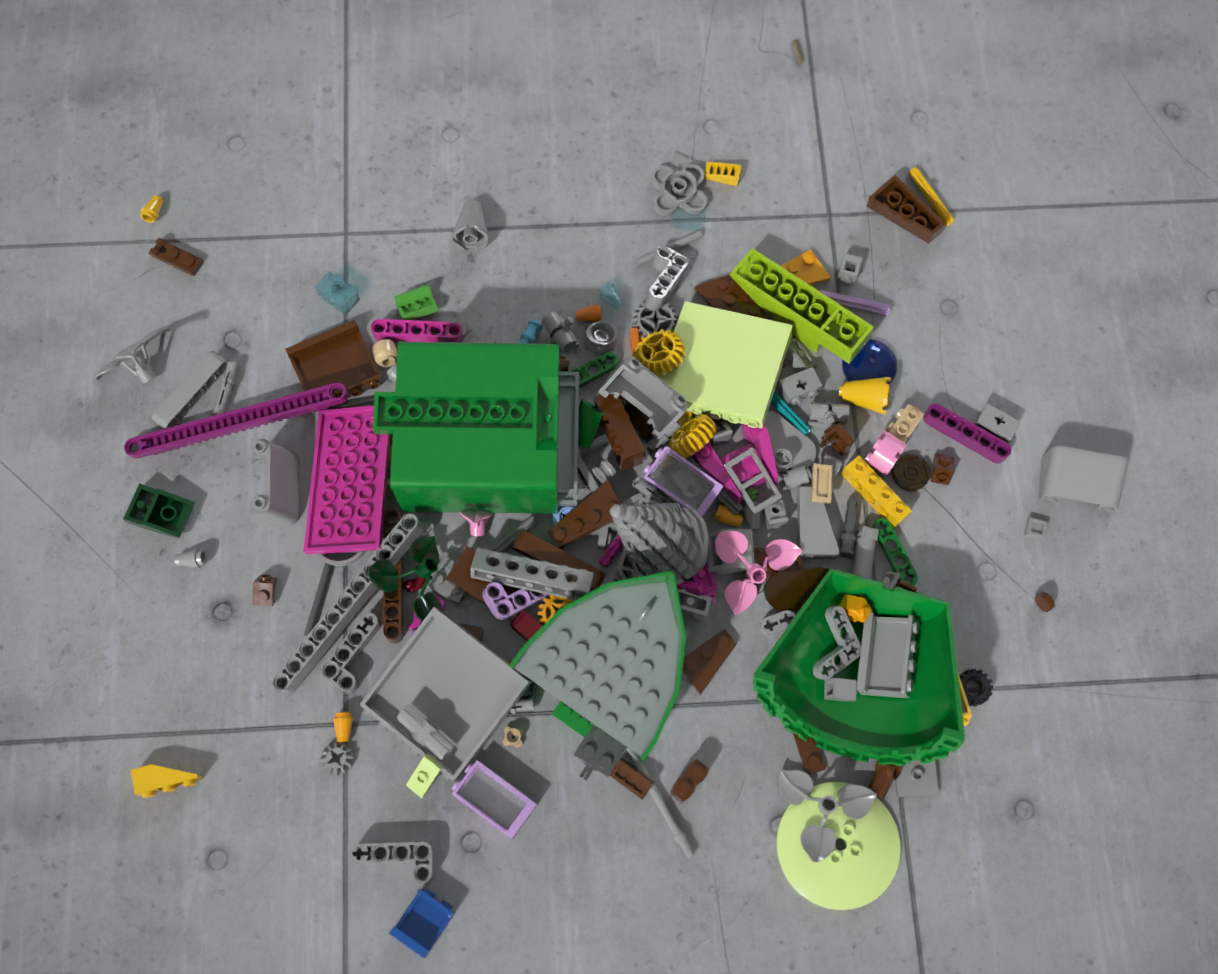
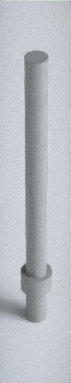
(680, 837)

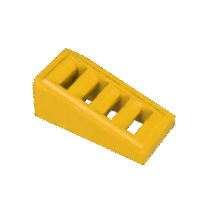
(723, 167)

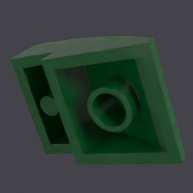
(159, 511)

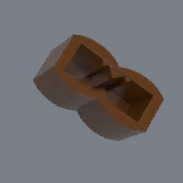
(692, 777)

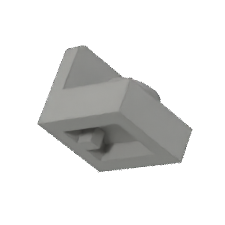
(604, 536)

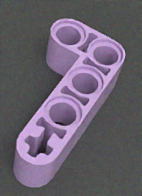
(509, 601)

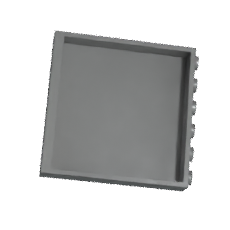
(451, 683)

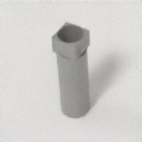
(864, 551)

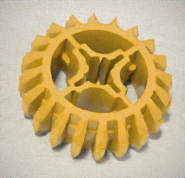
(657, 347)
(692, 435)

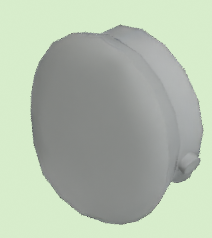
(600, 337)

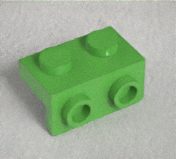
(416, 303)

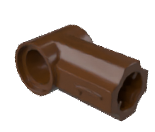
(883, 778)

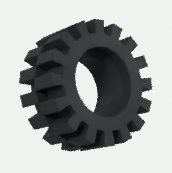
(984, 683)

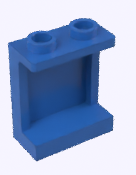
(423, 922)

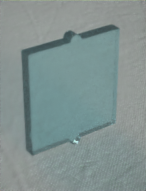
(686, 221)

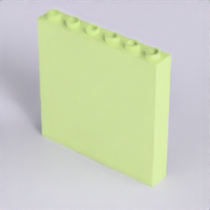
(728, 363)

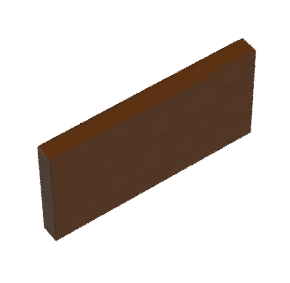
(461, 577)

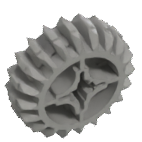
(668, 320)

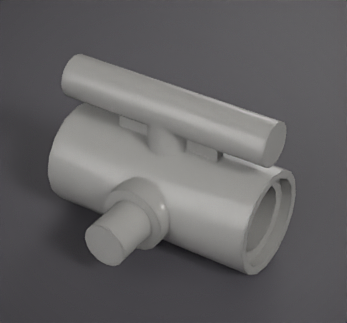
(559, 332)
(827, 414)

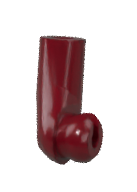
(414, 585)

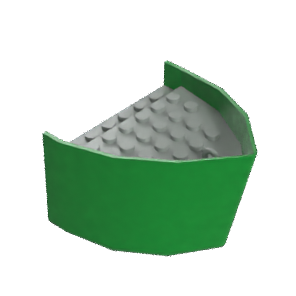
(613, 659)

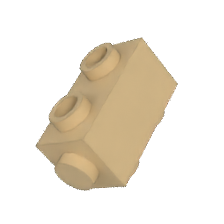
(906, 423)

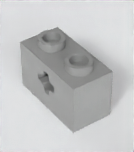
(805, 379)
(1006, 424)

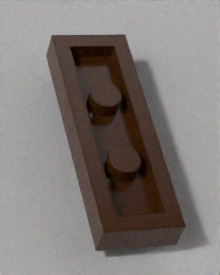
(810, 755)

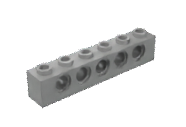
(538, 582)

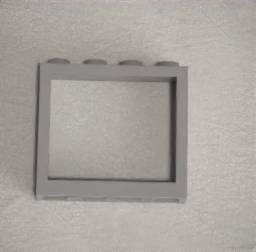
(589, 480)

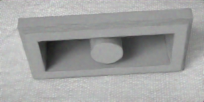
(798, 357)

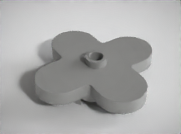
(678, 190)

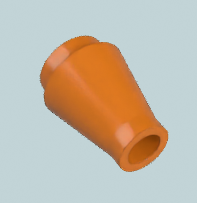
(590, 314)

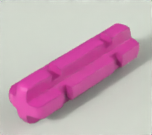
(611, 551)
(690, 587)

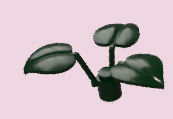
(423, 551)

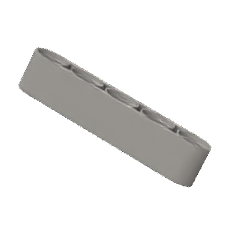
(190, 390)

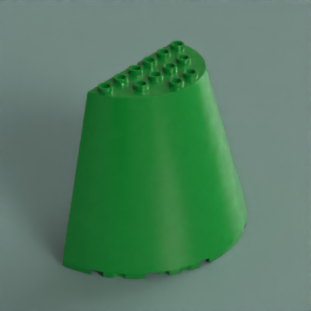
(872, 726)

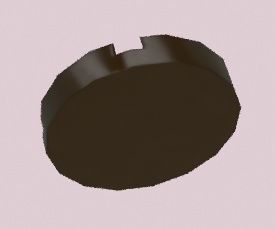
(911, 472)

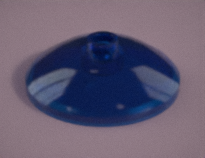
(862, 368)

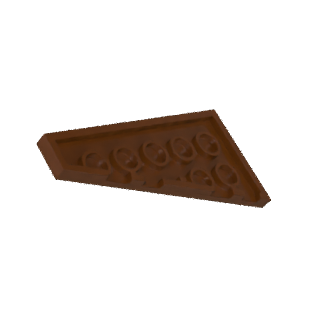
(728, 295)

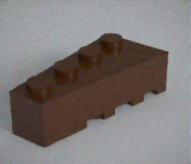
(906, 210)
(620, 431)

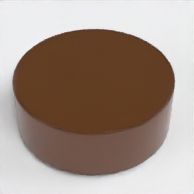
(1044, 602)

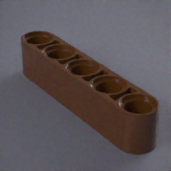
(540, 550)

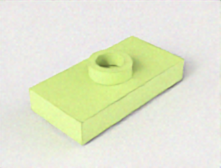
(424, 775)

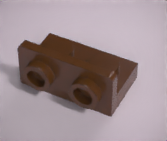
(839, 439)

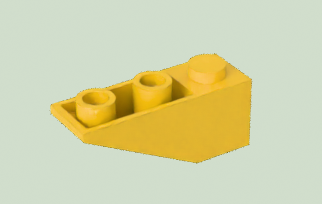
(156, 778)

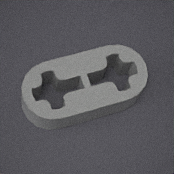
(776, 618)

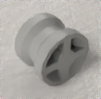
(603, 471)

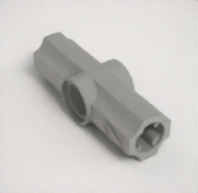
(425, 732)

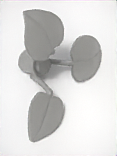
(141, 369)
(816, 840)

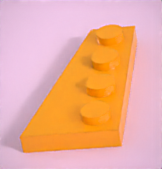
(807, 268)

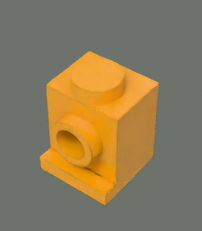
(856, 608)

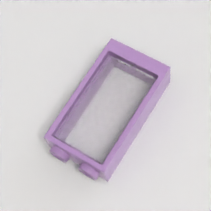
(682, 480)
(493, 799)

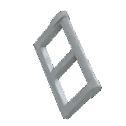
(741, 487)

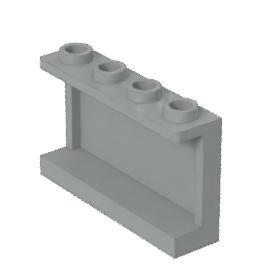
(887, 656)

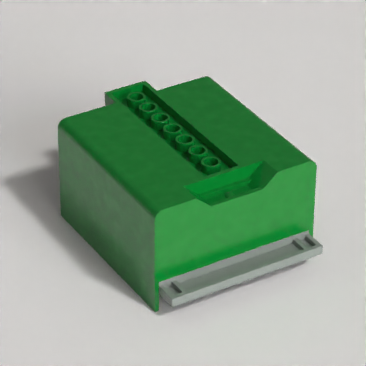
(481, 428)

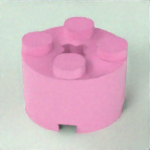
(885, 452)

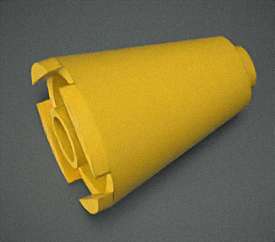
(867, 393)

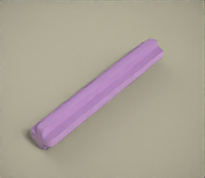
(858, 303)

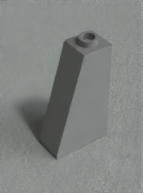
(814, 528)

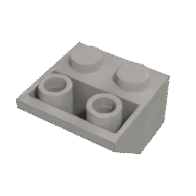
(720, 567)

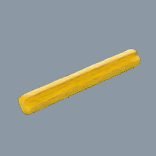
(931, 196)

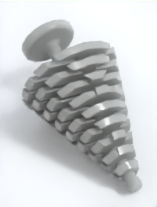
(662, 538)

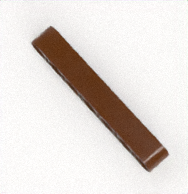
(397, 602)

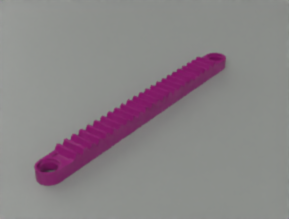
(236, 421)

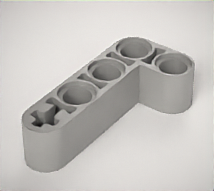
(673, 268)
(354, 650)
(392, 857)

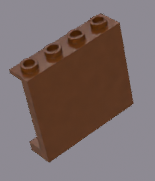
(335, 358)

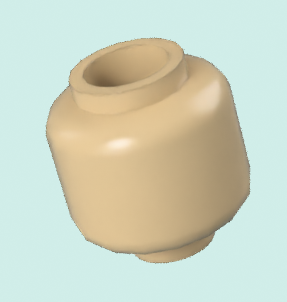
(385, 353)

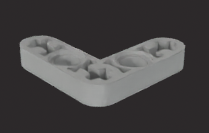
(844, 644)

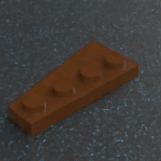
(586, 517)

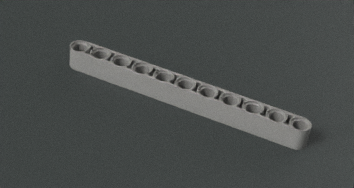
(339, 607)

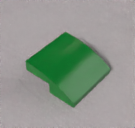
(588, 423)

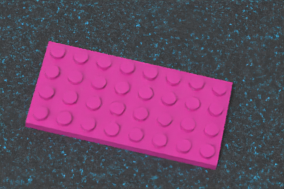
(347, 483)

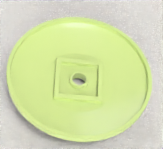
(847, 876)

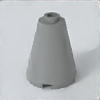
(471, 228)

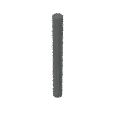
(318, 598)

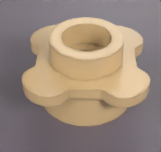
(517, 740)

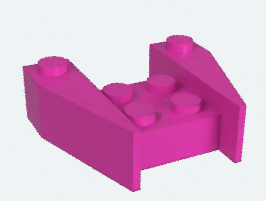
(745, 469)

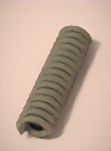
(798, 54)

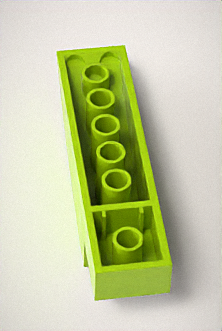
(790, 300)

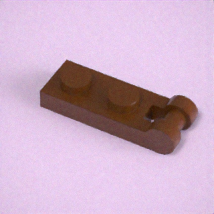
(176, 257)

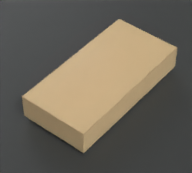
(821, 483)

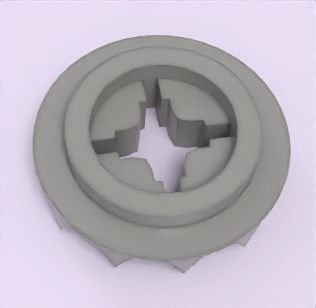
(346, 759)

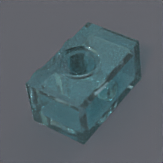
(342, 301)

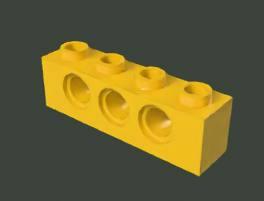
(876, 491)

